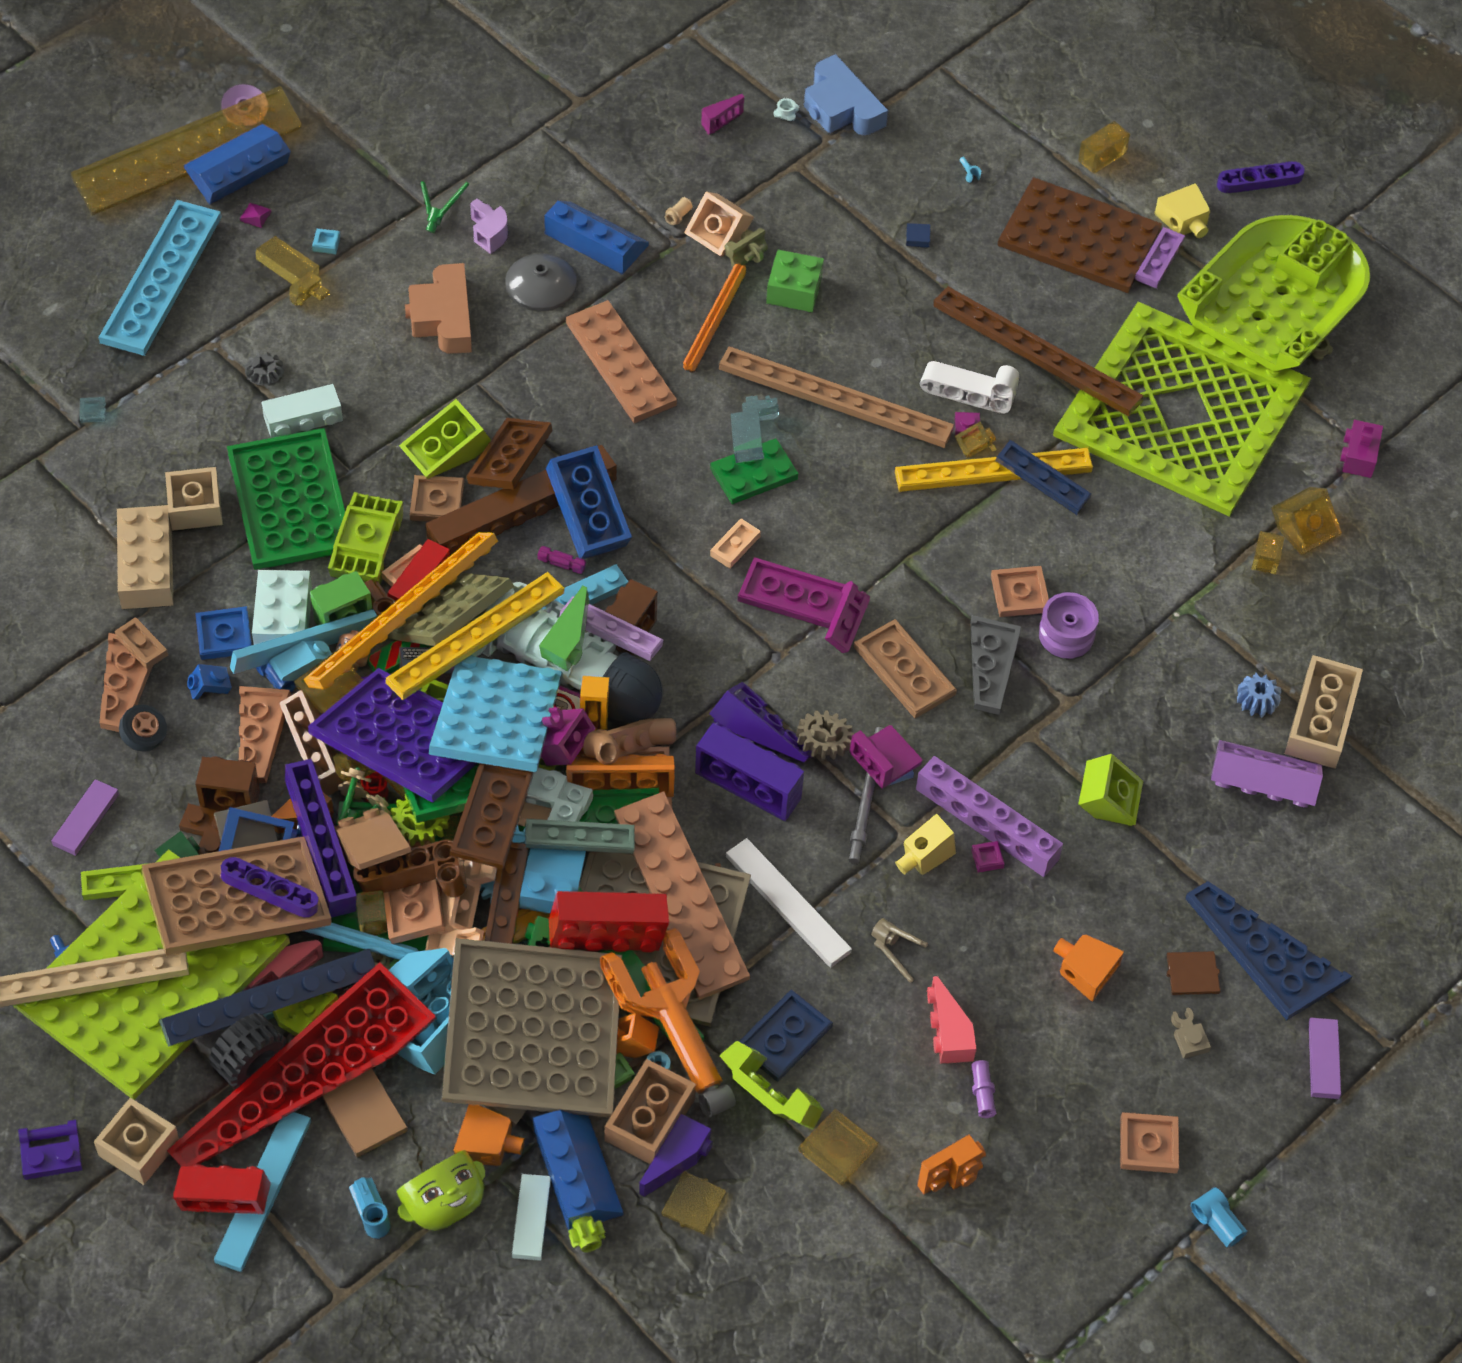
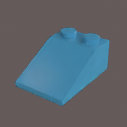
(547, 873)

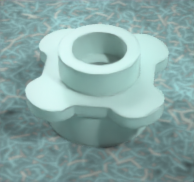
(786, 109)

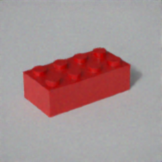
(608, 921)

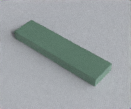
(579, 836)

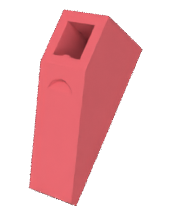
(954, 1030)

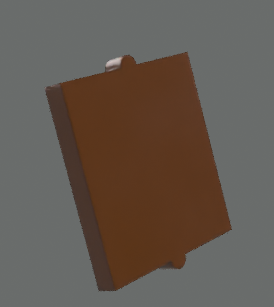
(1193, 973)

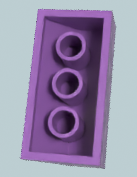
(1267, 773)

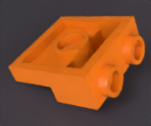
(954, 1164)

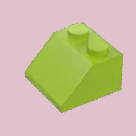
(1110, 790)

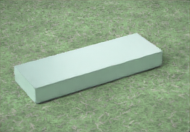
(531, 1217)

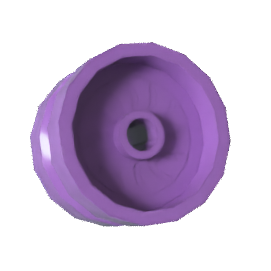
(1068, 625)

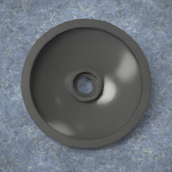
(541, 282)

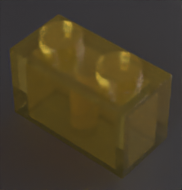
(1104, 147)

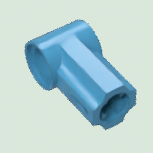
(370, 1207)
(1214, 1210)

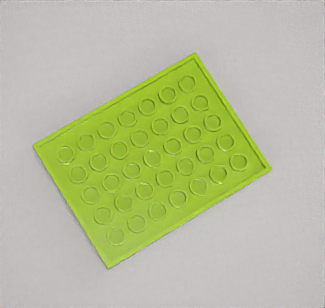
(120, 1026)

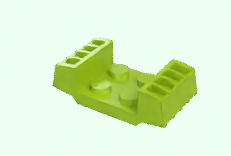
(365, 536)
(744, 1065)

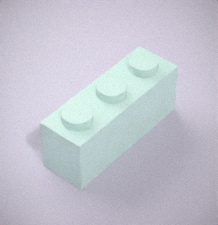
(302, 411)

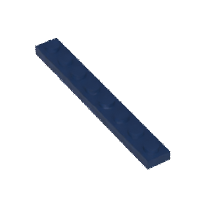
(266, 997)

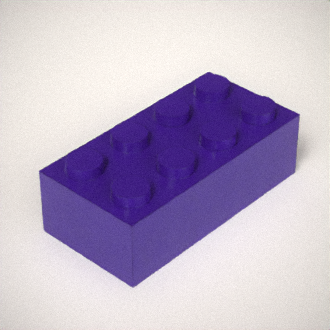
(749, 771)

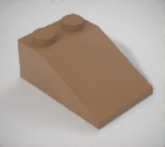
(370, 839)

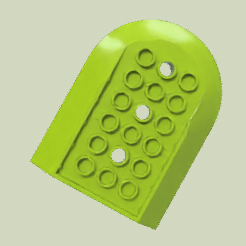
(1287, 254)

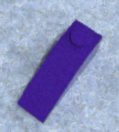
(677, 1154)

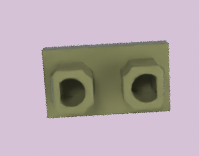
(748, 248)

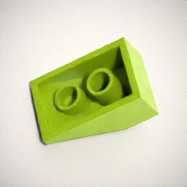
(446, 441)

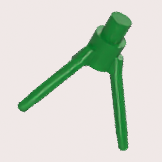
(435, 214)

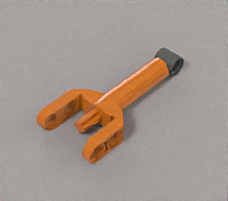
(669, 1005)

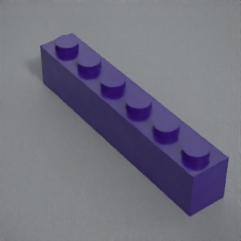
(320, 837)

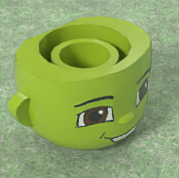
(443, 1193)

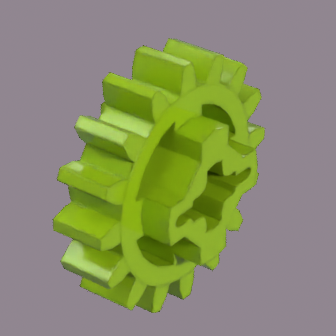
(414, 831)

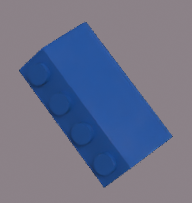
(238, 162)
(593, 236)
(576, 1167)

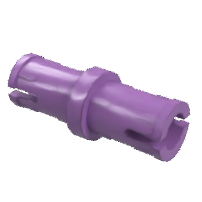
(983, 1089)

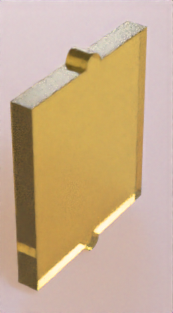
(693, 1202)

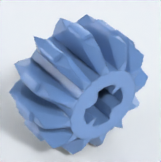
(1258, 695)

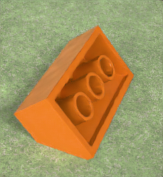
(626, 773)

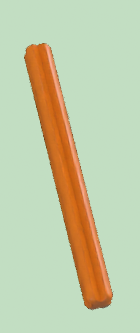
(714, 317)

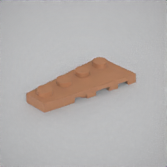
(122, 683)
(260, 726)

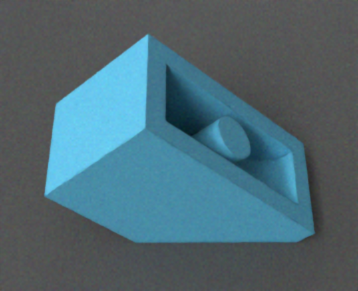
(299, 659)
(423, 970)

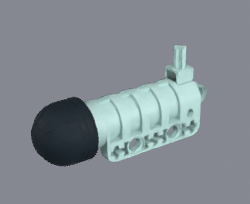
(633, 684)

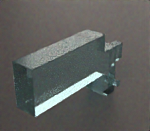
(747, 427)

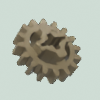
(824, 734)

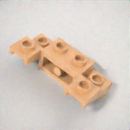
(460, 911)

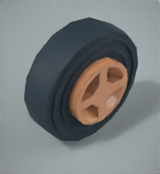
(142, 718)

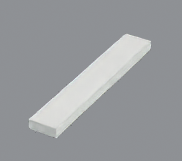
(789, 903)

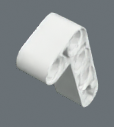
(971, 387)

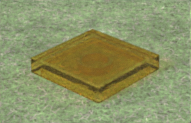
(838, 1146)

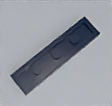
(1043, 477)

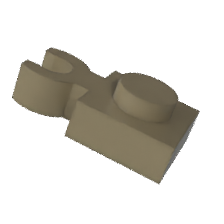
(1190, 1037)

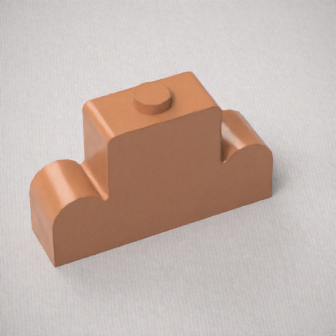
(442, 309)

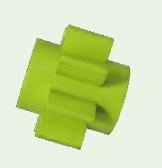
(587, 1234)

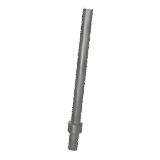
(858, 836)

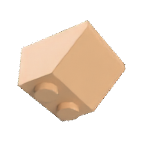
(718, 222)

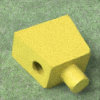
(1184, 211)
(927, 847)

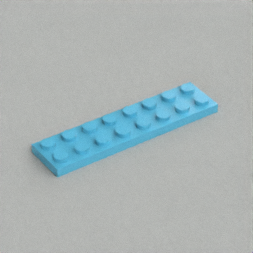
(160, 277)

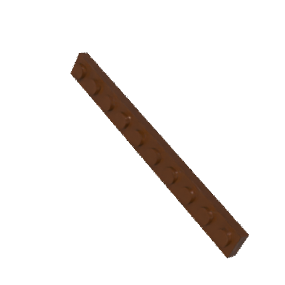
(1038, 351)

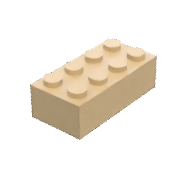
(144, 557)
(1323, 711)

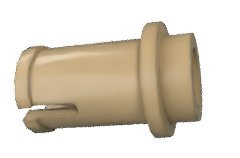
(675, 214)

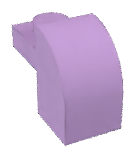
(491, 226)

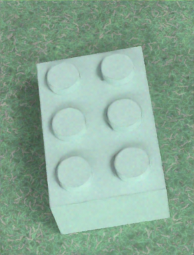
(281, 604)

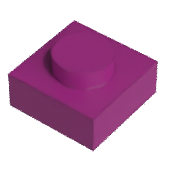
(965, 420)

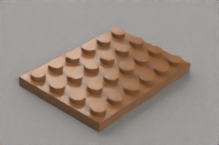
(204, 912)

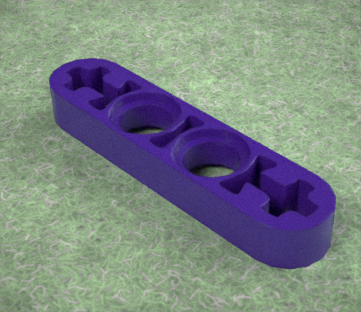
(1287, 174)
(266, 890)

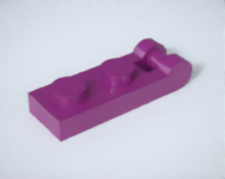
(847, 617)

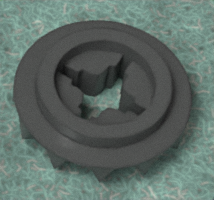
(258, 375)

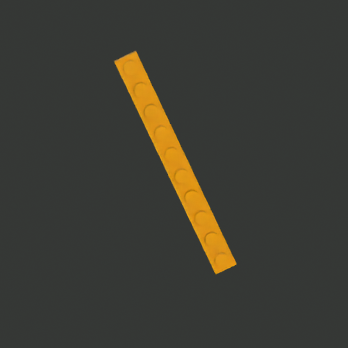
(397, 613)

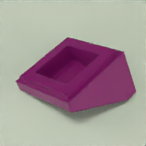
(255, 215)

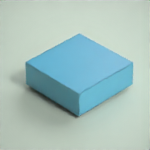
(326, 241)

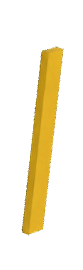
(984, 470)
(474, 636)

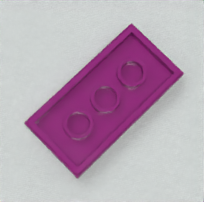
(791, 592)

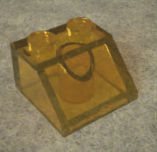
(1307, 519)

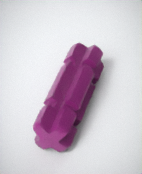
(561, 559)

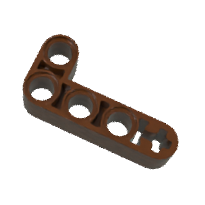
(408, 871)

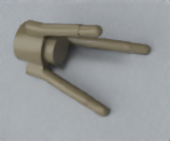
(888, 933)

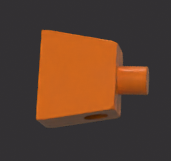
(1088, 963)
(487, 1136)

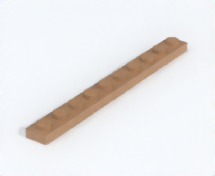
(836, 397)

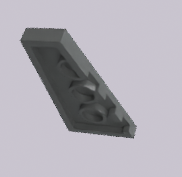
(992, 660)

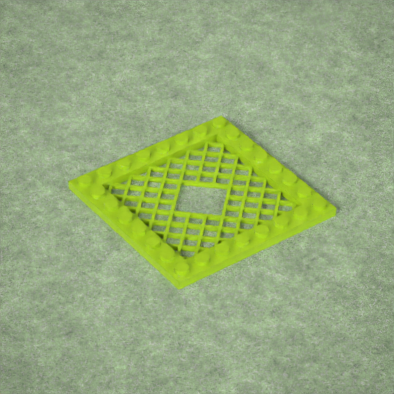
(1218, 493)

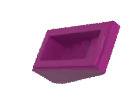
(721, 113)

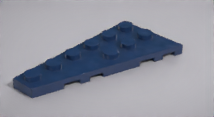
(1270, 956)

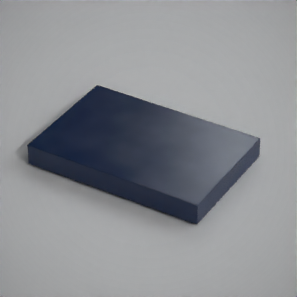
(787, 1034)

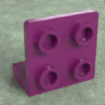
(884, 755)

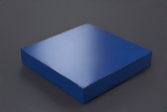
(222, 632)

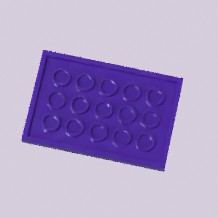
(391, 736)

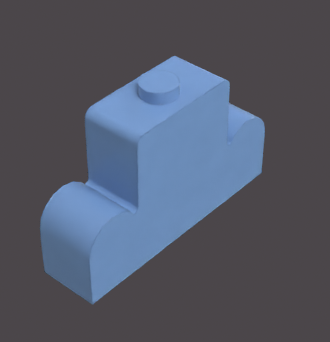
(843, 99)

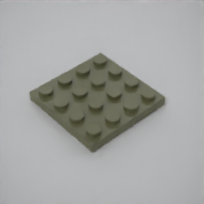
(452, 608)

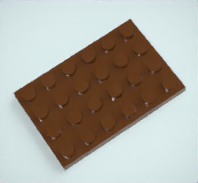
(1079, 234)

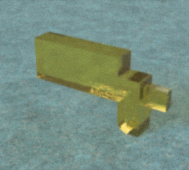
(293, 268)

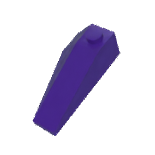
(746, 715)

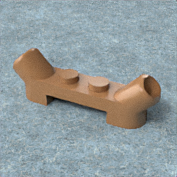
(611, 744)

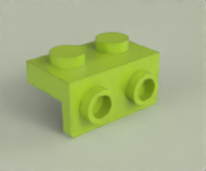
(300, 1015)

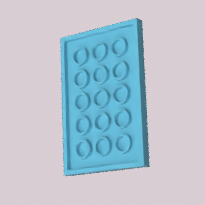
(496, 713)

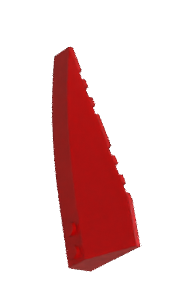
(345, 1041)

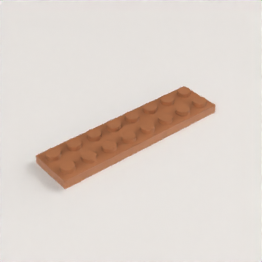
(673, 870)

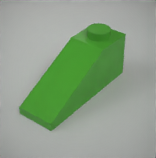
(565, 639)

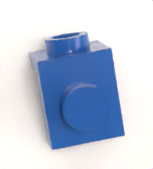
(208, 679)

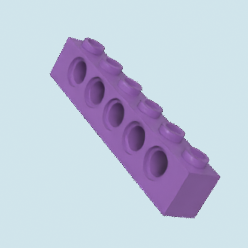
(989, 816)

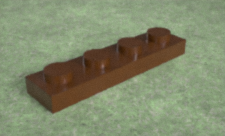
(506, 896)

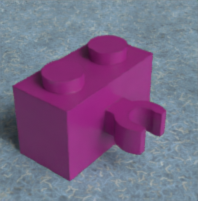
(1362, 448)
(565, 735)

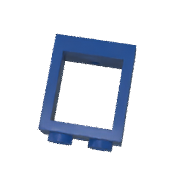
(232, 821)

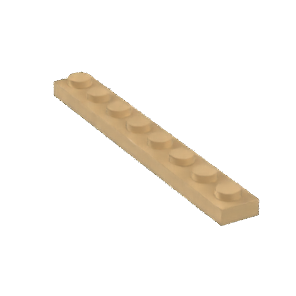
(91, 976)

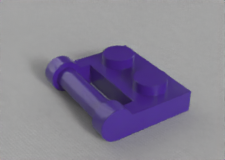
(50, 1158)

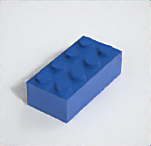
(588, 502)

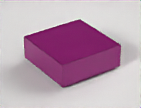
(987, 856)

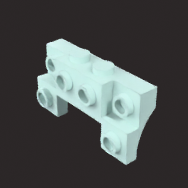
(564, 798)

